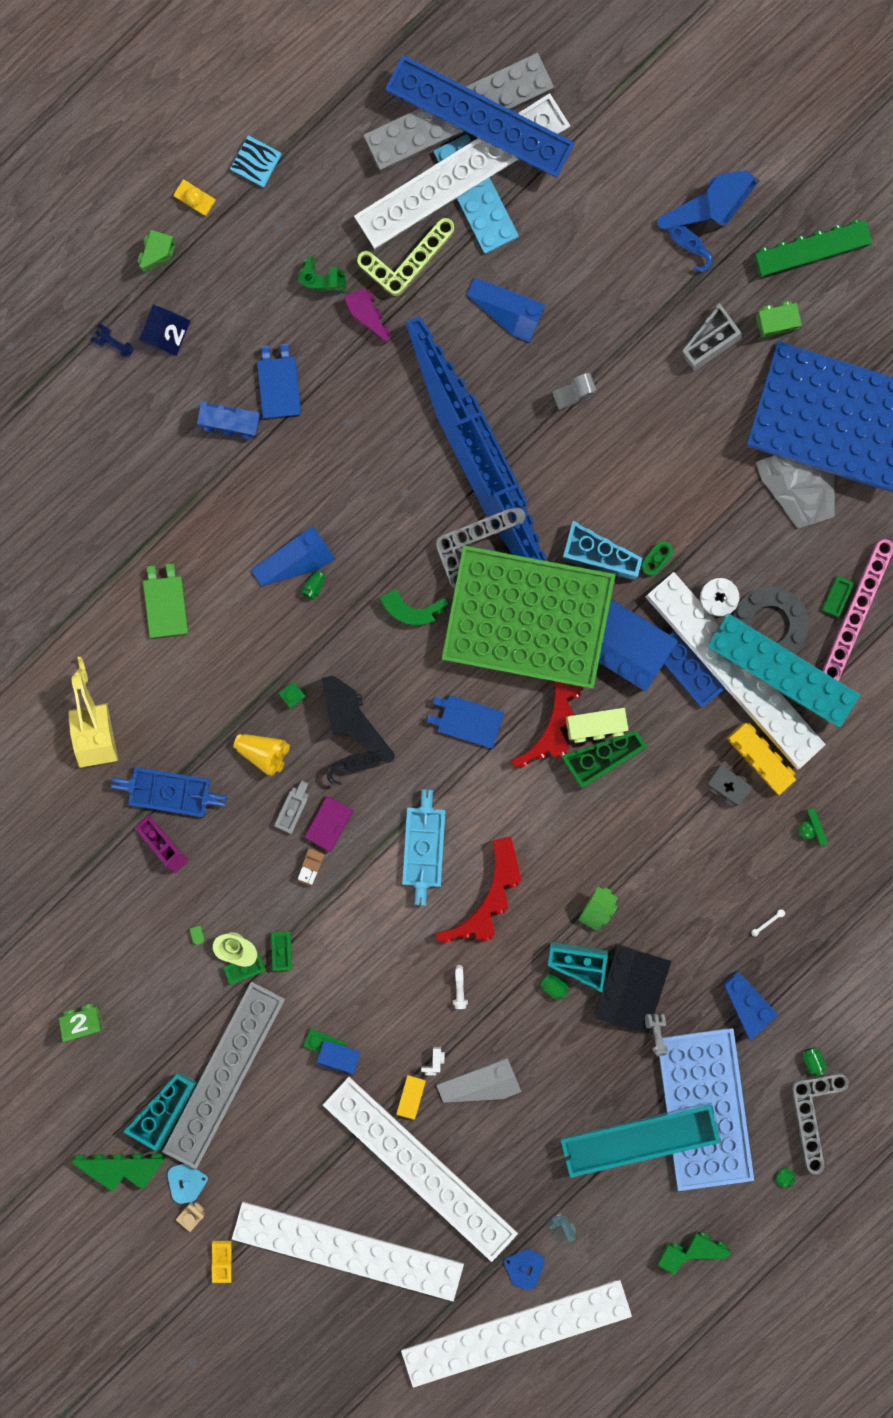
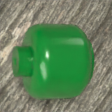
(785, 1178)

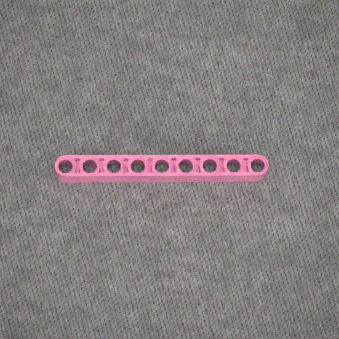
(854, 608)

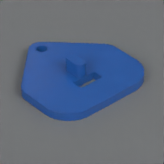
(519, 1266)

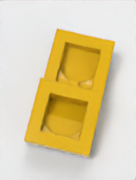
(411, 1097)
(221, 1261)

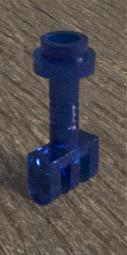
(126, 349)

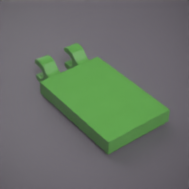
(165, 603)

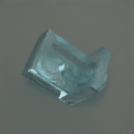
(569, 1228)

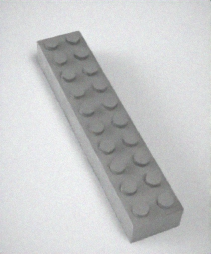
(422, 131)

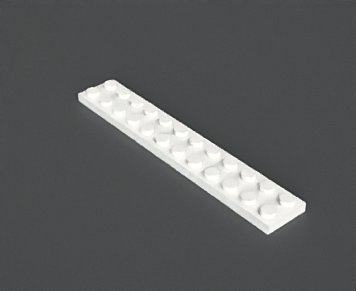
(448, 180)
(757, 698)
(420, 1169)
(348, 1251)
(516, 1333)

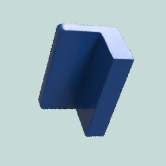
(338, 1058)

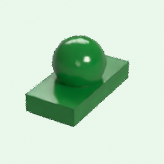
(812, 828)

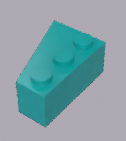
(579, 962)

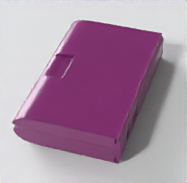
(328, 823)

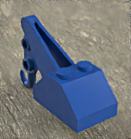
(719, 204)

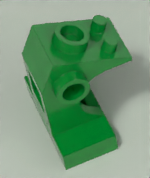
(333, 281)

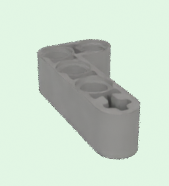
(578, 391)

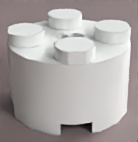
(724, 587)

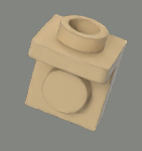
(191, 1216)

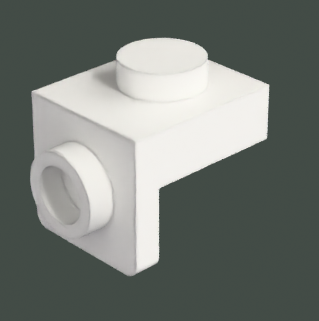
(438, 1059)

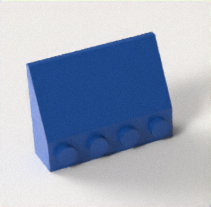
(634, 646)

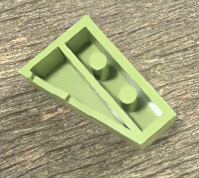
(597, 724)

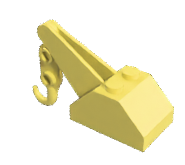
(90, 726)

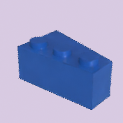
(228, 420)
(749, 1005)

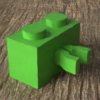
(599, 908)

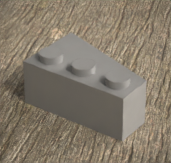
(712, 339)

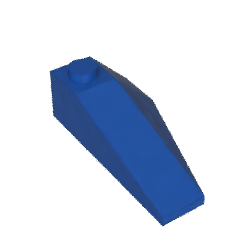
(509, 309)
(296, 558)

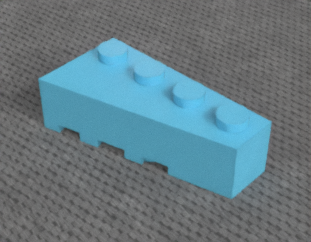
(599, 553)

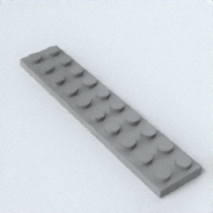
(223, 1075)

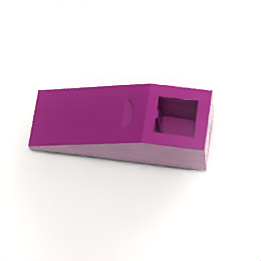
(363, 311)

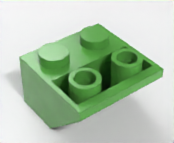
(157, 251)

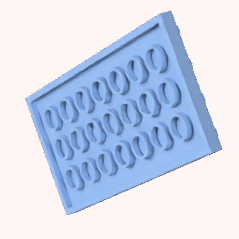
(702, 1071)

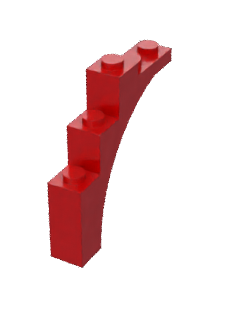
(552, 738)
(505, 873)

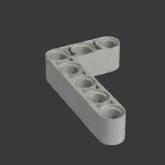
(473, 535)
(809, 1116)

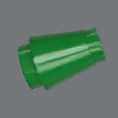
(313, 586)

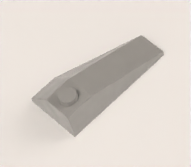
(486, 1082)

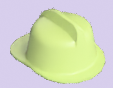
(235, 949)

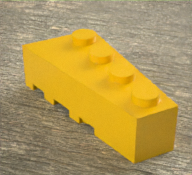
(761, 758)

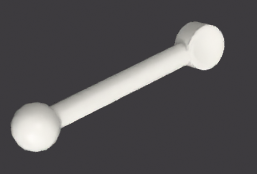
(780, 913)

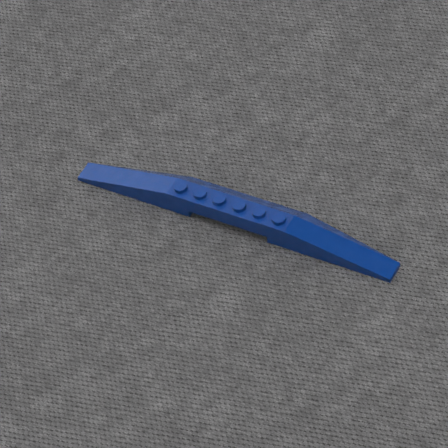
(473, 442)

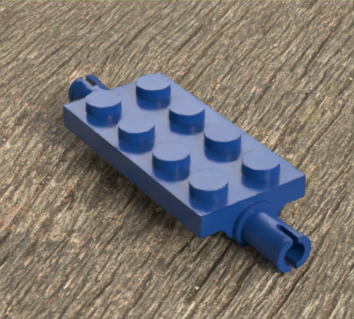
(169, 792)

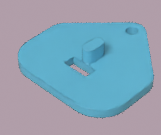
(191, 1181)

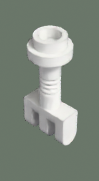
(460, 1002)

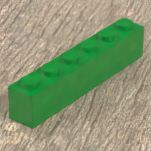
(812, 249)

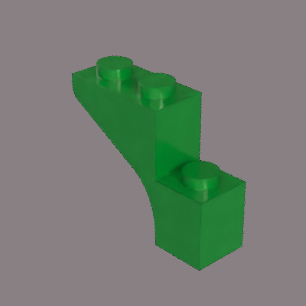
(698, 1248)

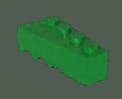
(600, 759)

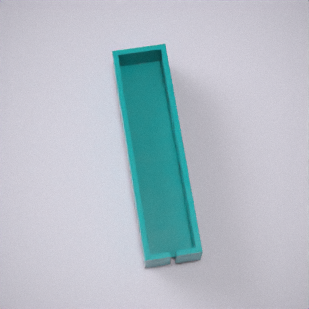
(783, 670)
(641, 1139)

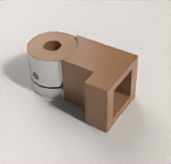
(310, 866)

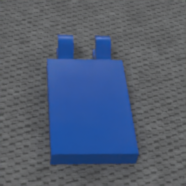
(278, 384)
(468, 720)

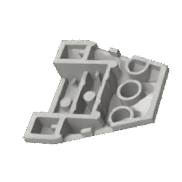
(800, 489)

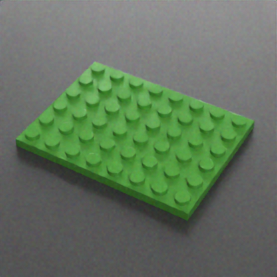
(528, 616)

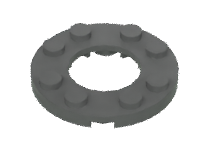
(785, 601)

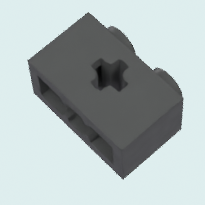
(723, 776)

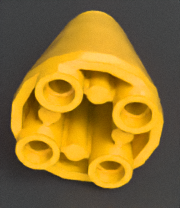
(262, 752)

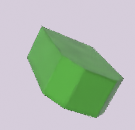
(197, 935)

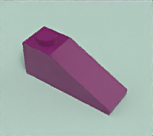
(161, 844)

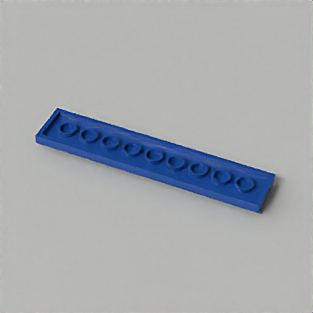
(479, 116)

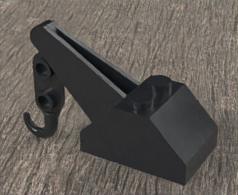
(347, 718)

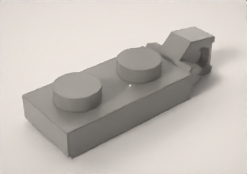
(292, 808)

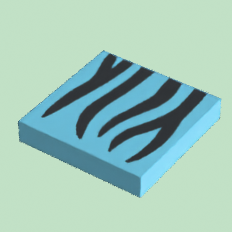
(256, 161)

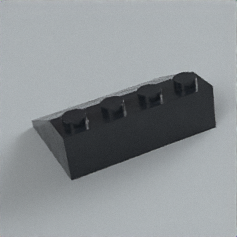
(631, 988)

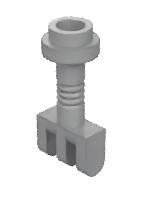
(657, 1022)

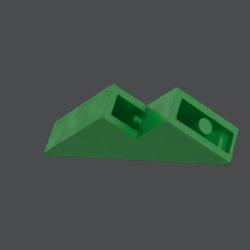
(111, 1170)

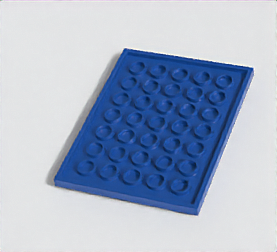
(827, 416)

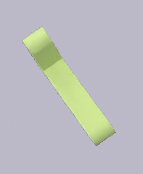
(410, 262)

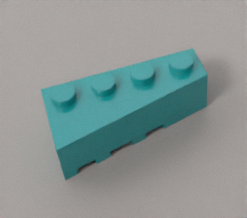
(161, 1114)

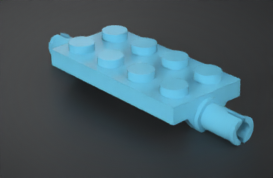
(423, 847)

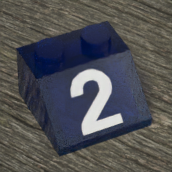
(164, 330)

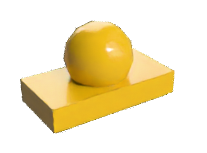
(194, 197)

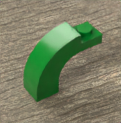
(408, 615)

